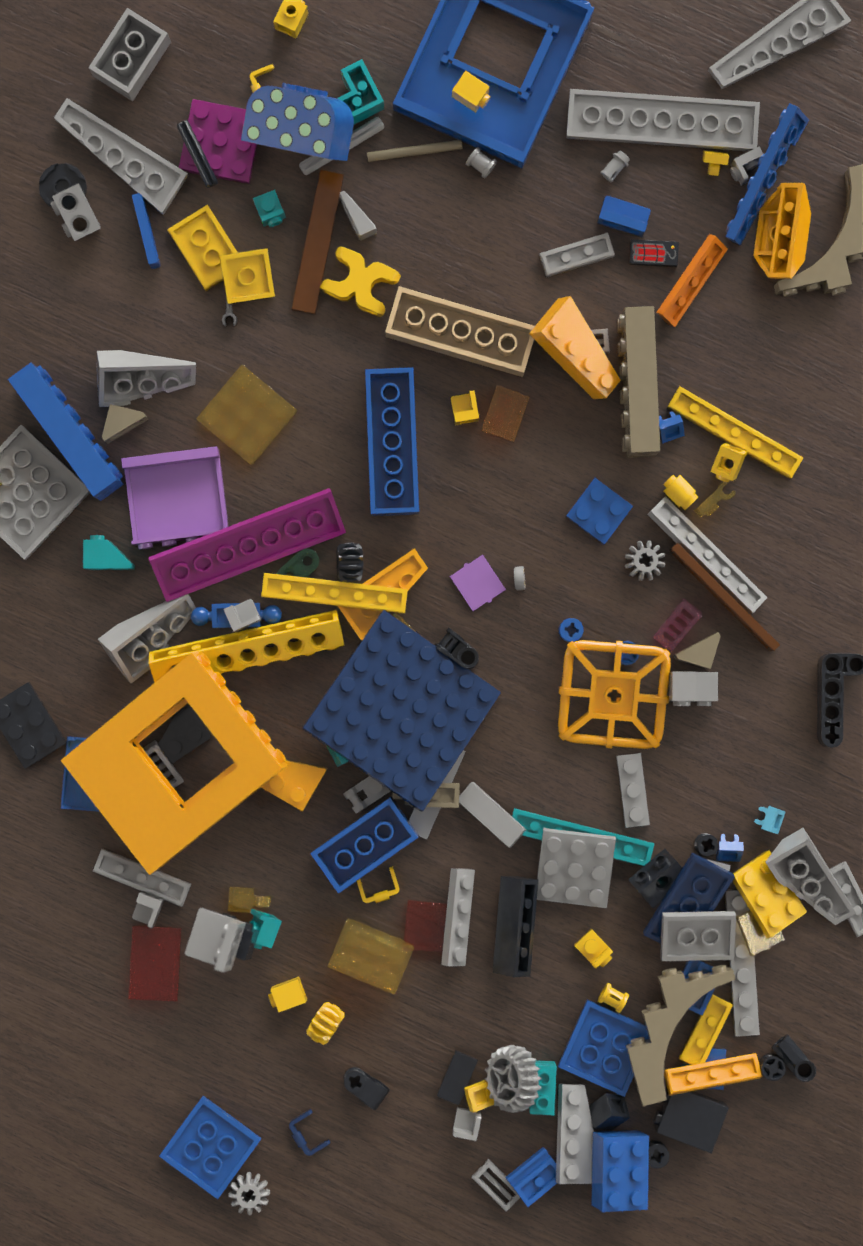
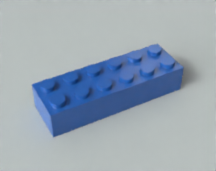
(63, 428)
(392, 441)

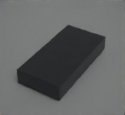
(457, 1077)

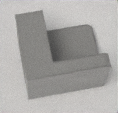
(242, 615)
(147, 909)
(466, 1124)

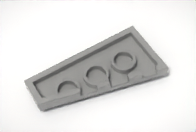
(574, 1136)

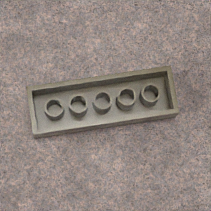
(639, 380)

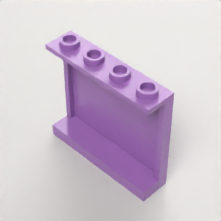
(175, 496)

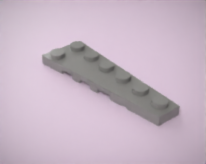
(786, 34)
(134, 163)

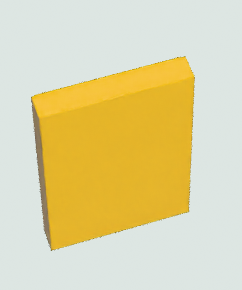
(201, 243)

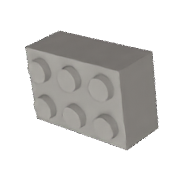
(129, 54)

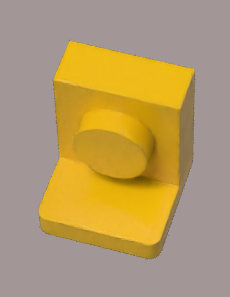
(594, 949)

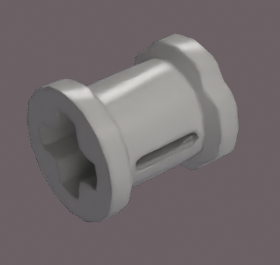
(481, 162)

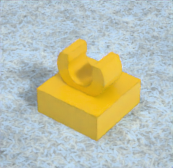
(714, 160)

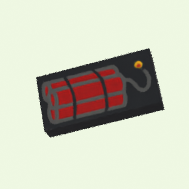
(654, 253)

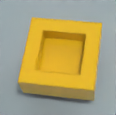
(478, 1096)

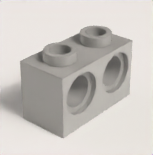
(82, 209)

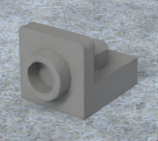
(749, 161)

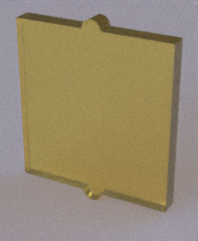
(754, 936)

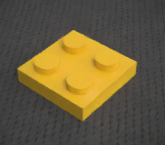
(247, 275)

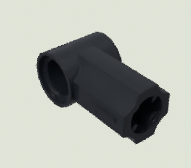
(793, 1057)

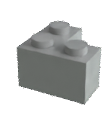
(693, 687)

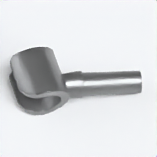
(229, 312)

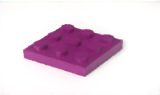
(219, 135)

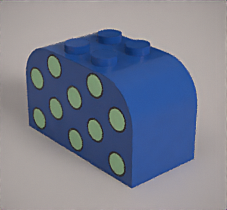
(299, 121)

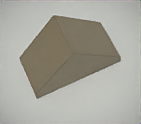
(120, 421)
(700, 653)

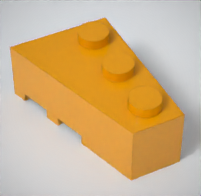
(296, 783)

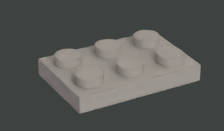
(698, 936)

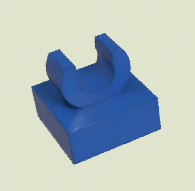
(671, 428)
(729, 850)

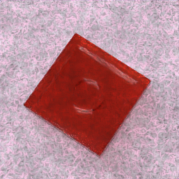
(425, 925)

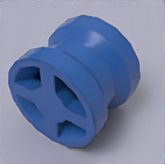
(566, 633)

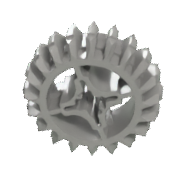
(512, 1078)

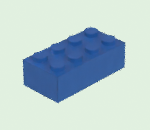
(364, 844)

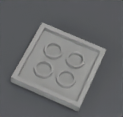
(575, 867)

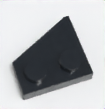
(184, 734)

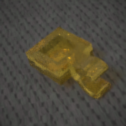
(709, 505)
(243, 899)

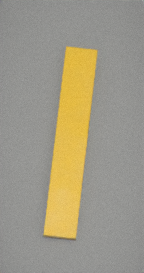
(735, 432)
(334, 593)

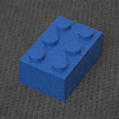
(620, 1170)

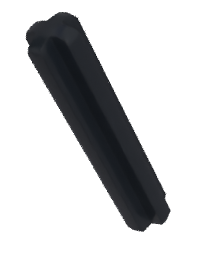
(197, 154)

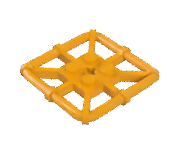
(603, 683)

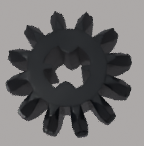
(349, 562)

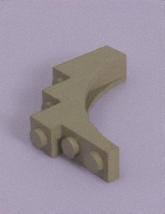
(832, 268)
(660, 1021)

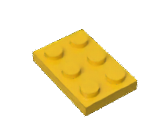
(766, 898)

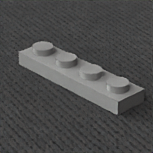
(458, 917)

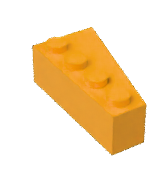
(574, 347)

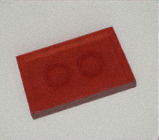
(155, 963)

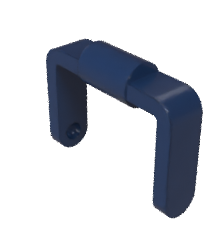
(299, 1139)

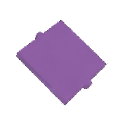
(477, 582)

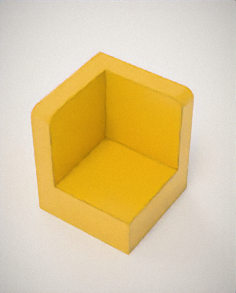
(465, 408)

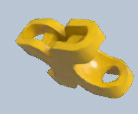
(360, 281)

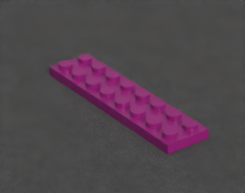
(247, 545)

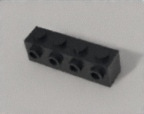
(515, 926)

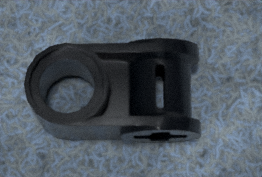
(456, 648)
(369, 1089)

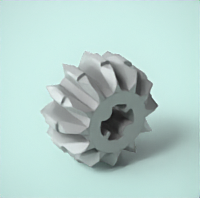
(648, 553)
(253, 1201)

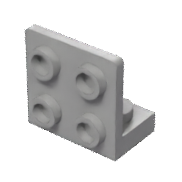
(215, 939)

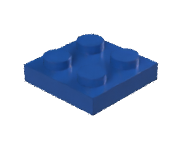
(599, 511)

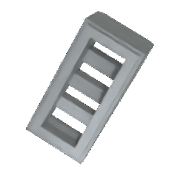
(361, 223)
(154, 746)

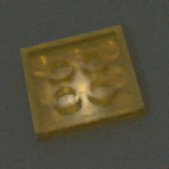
(246, 414)

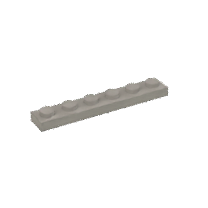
(685, 533)
(744, 987)

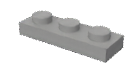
(633, 790)

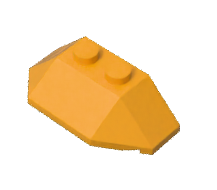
(783, 231)

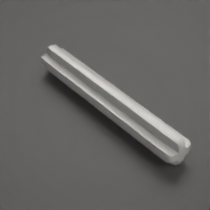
(358, 136)

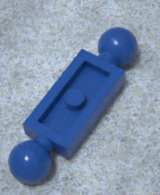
(201, 616)

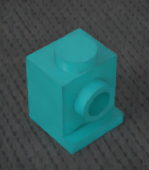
(268, 928)

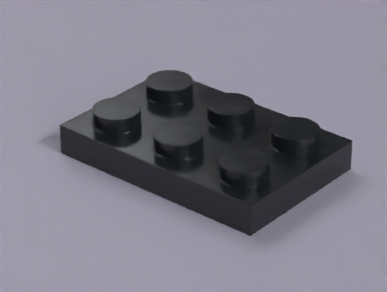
(28, 726)

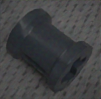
(699, 848)

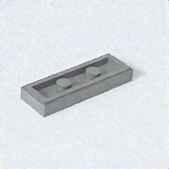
(577, 254)
(491, 814)
(852, 891)

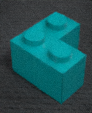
(363, 94)

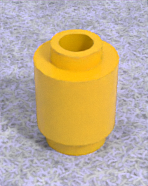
(680, 491)

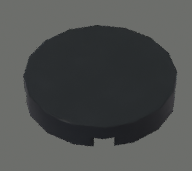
(58, 178)

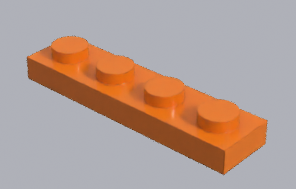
(692, 280)

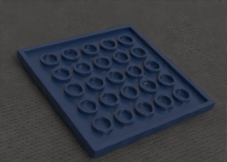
(401, 711)

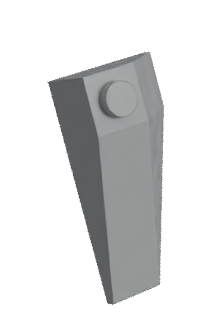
(133, 375)
(134, 638)
(803, 870)

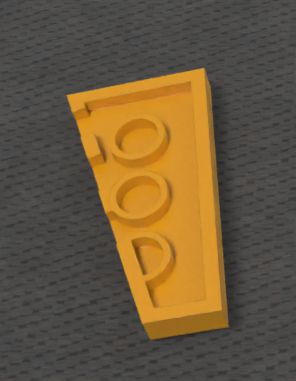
(400, 574)

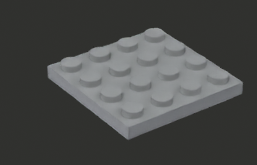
(35, 492)

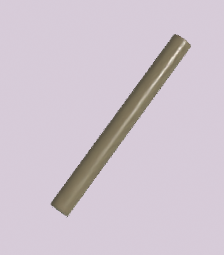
(414, 150)

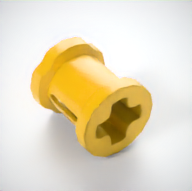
(609, 991)

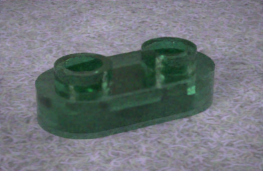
(297, 567)

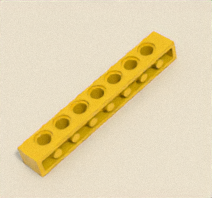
(256, 640)

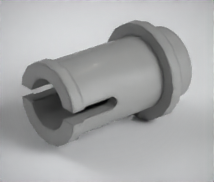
(615, 166)

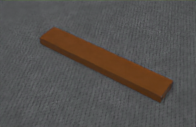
(317, 242)
(724, 597)

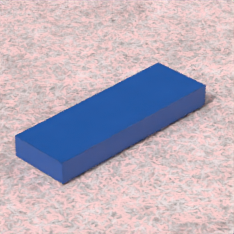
(146, 231)

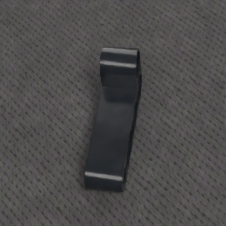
(835, 700)

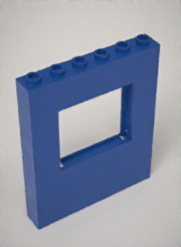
(509, 120)

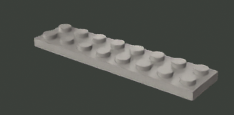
(662, 120)

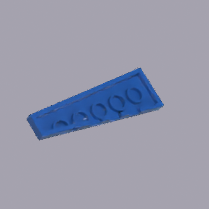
(791, 126)

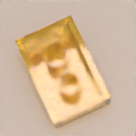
(371, 956)

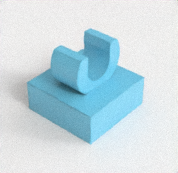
(772, 820)

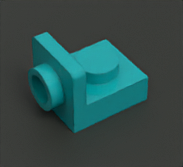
(269, 209)

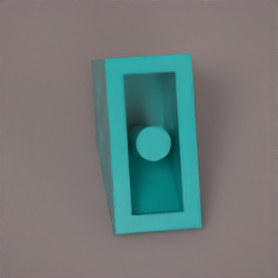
(104, 555)

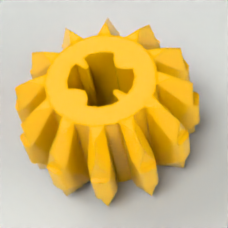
(325, 1023)

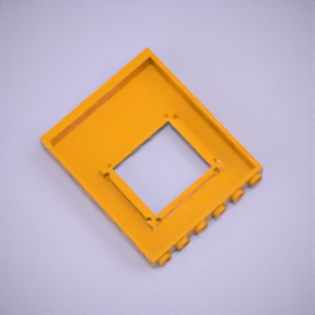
(136, 793)

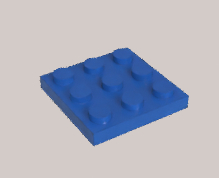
(599, 1047)
(210, 1147)

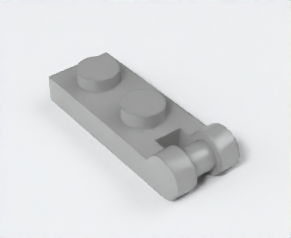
(372, 789)

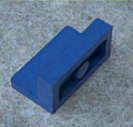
(624, 216)

